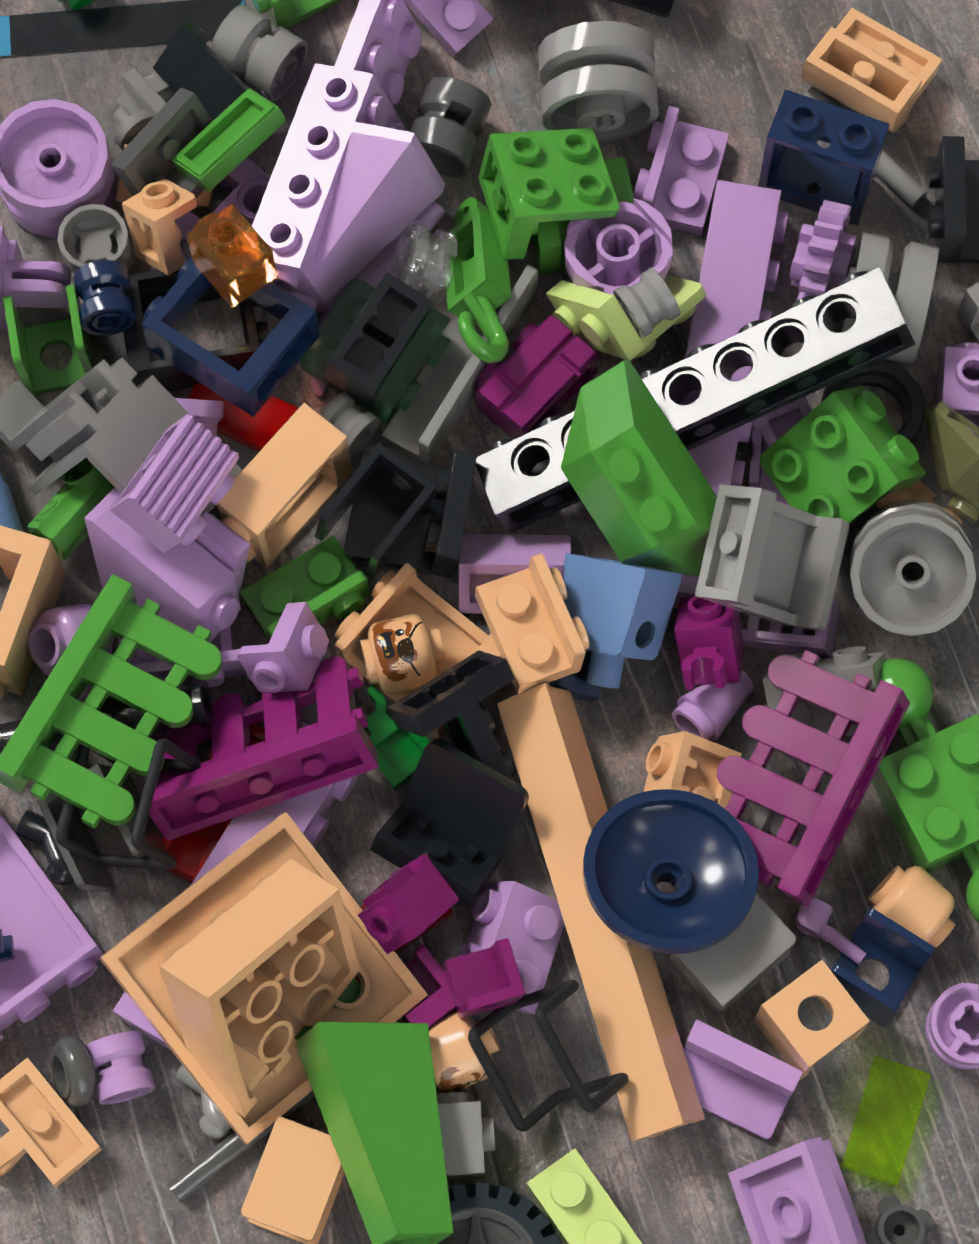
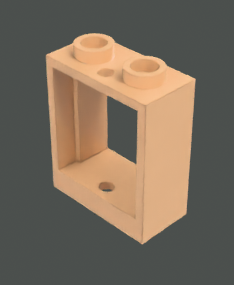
(286, 484)

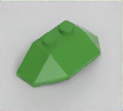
(637, 475)

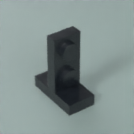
(454, 703)

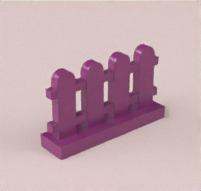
(848, 764)
(271, 771)

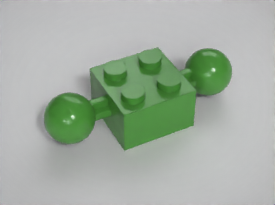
(932, 782)

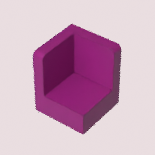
(484, 979)
(435, 983)

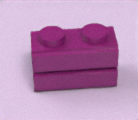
(536, 378)

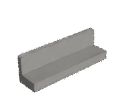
(452, 383)

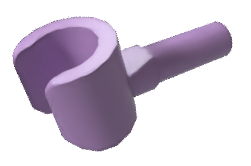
(813, 923)

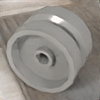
(599, 79)
(910, 286)
(911, 600)

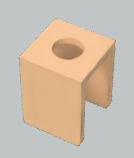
(788, 1036)
(295, 1183)

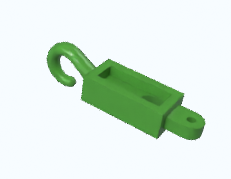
(478, 282)

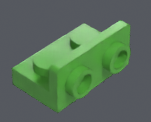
(317, 577)

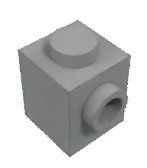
(464, 1136)

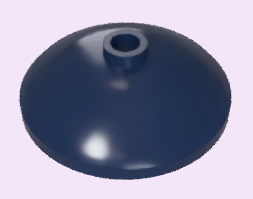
(674, 841)

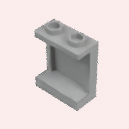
(771, 558)

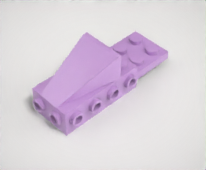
(347, 164)

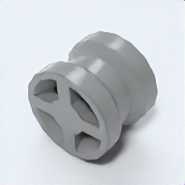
(647, 302)
(352, 422)

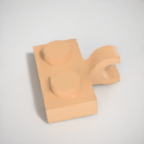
(41, 1126)

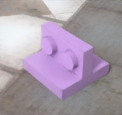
(797, 1197)

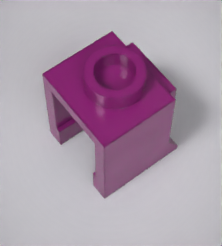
(406, 904)

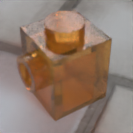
(231, 254)

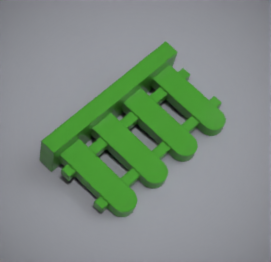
(88, 662)

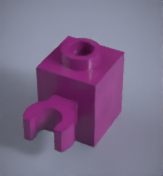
(709, 643)

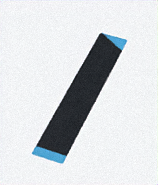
(108, 26)

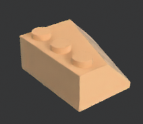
(260, 978)

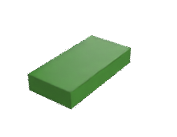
(229, 140)

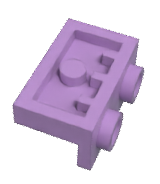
(682, 172)

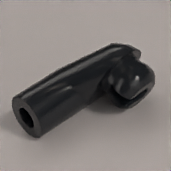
(35, 829)

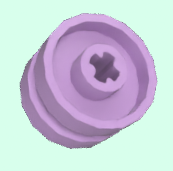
(52, 164)

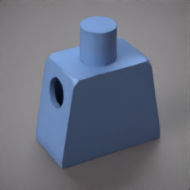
(621, 610)

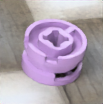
(954, 1026)

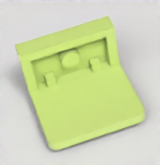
(603, 323)

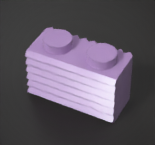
(176, 485)

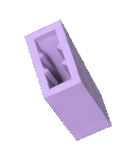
(184, 580)

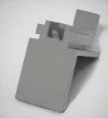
(92, 419)

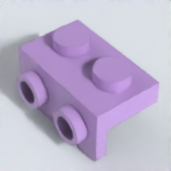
(528, 921)

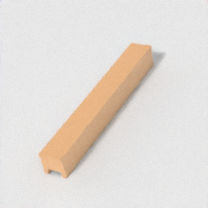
(616, 975)

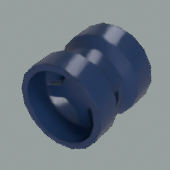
(105, 303)

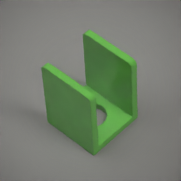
(29, 343)

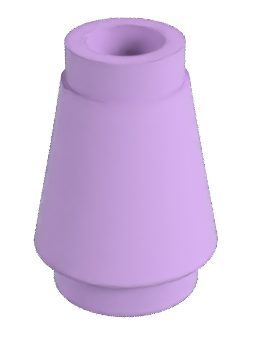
(709, 710)

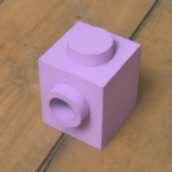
(960, 380)

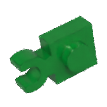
(396, 748)

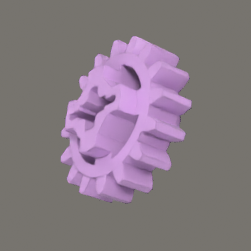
(824, 251)

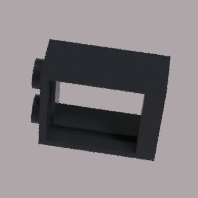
(149, 286)

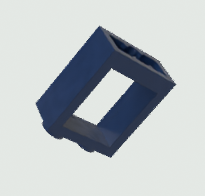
(840, 171)
(265, 368)

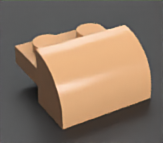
(870, 69)

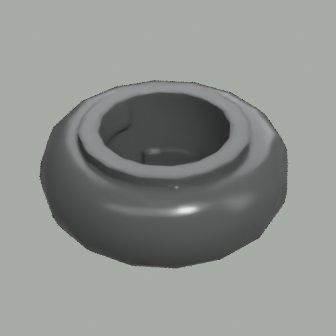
(73, 1071)

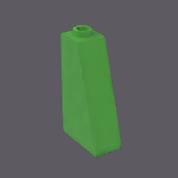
(384, 1124)

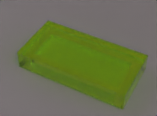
(885, 1121)

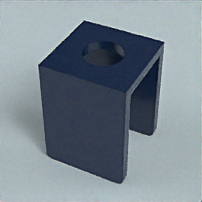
(897, 950)

